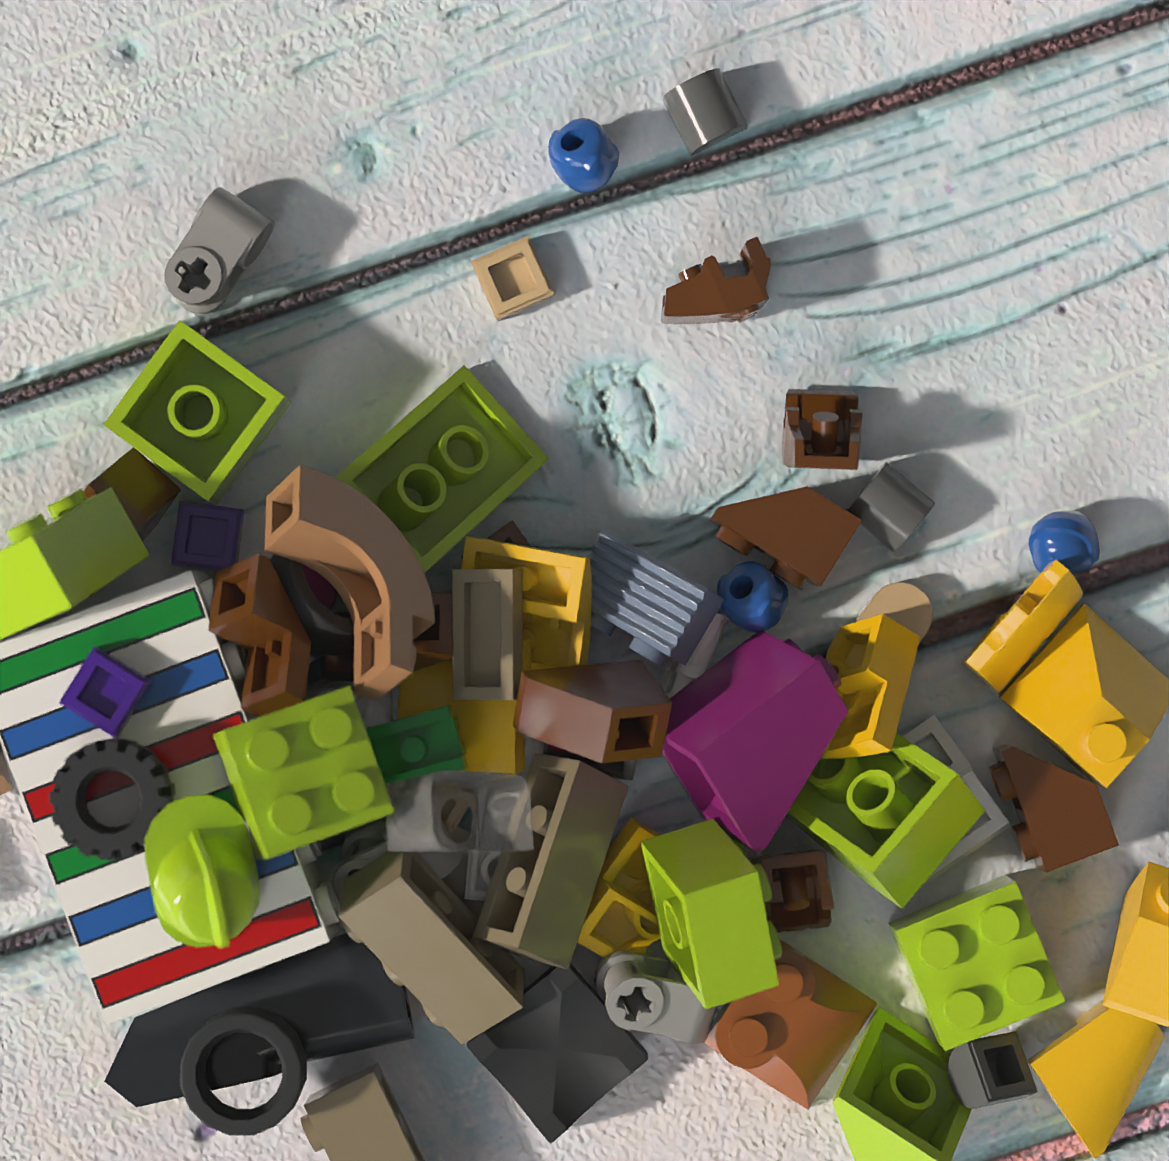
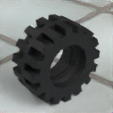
(70, 797)

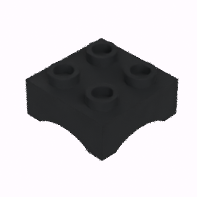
(558, 1051)

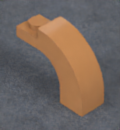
(365, 560)

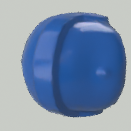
(583, 155)
(1064, 538)
(753, 597)

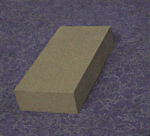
(486, 634)

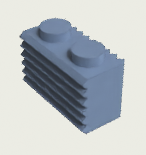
(648, 601)

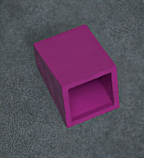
(753, 734)

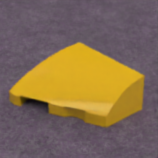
(1024, 627)
(874, 671)
(622, 902)
(1098, 1070)

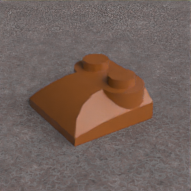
(793, 1030)

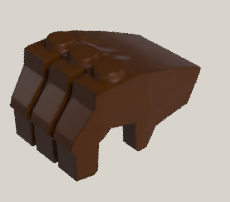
(711, 298)
(821, 429)
(798, 890)

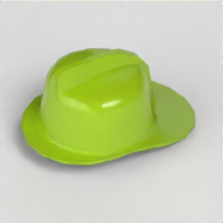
(201, 871)

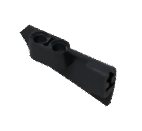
(327, 994)

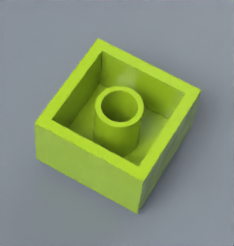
(197, 413)
(303, 773)
(712, 913)
(976, 962)

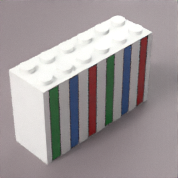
(191, 699)

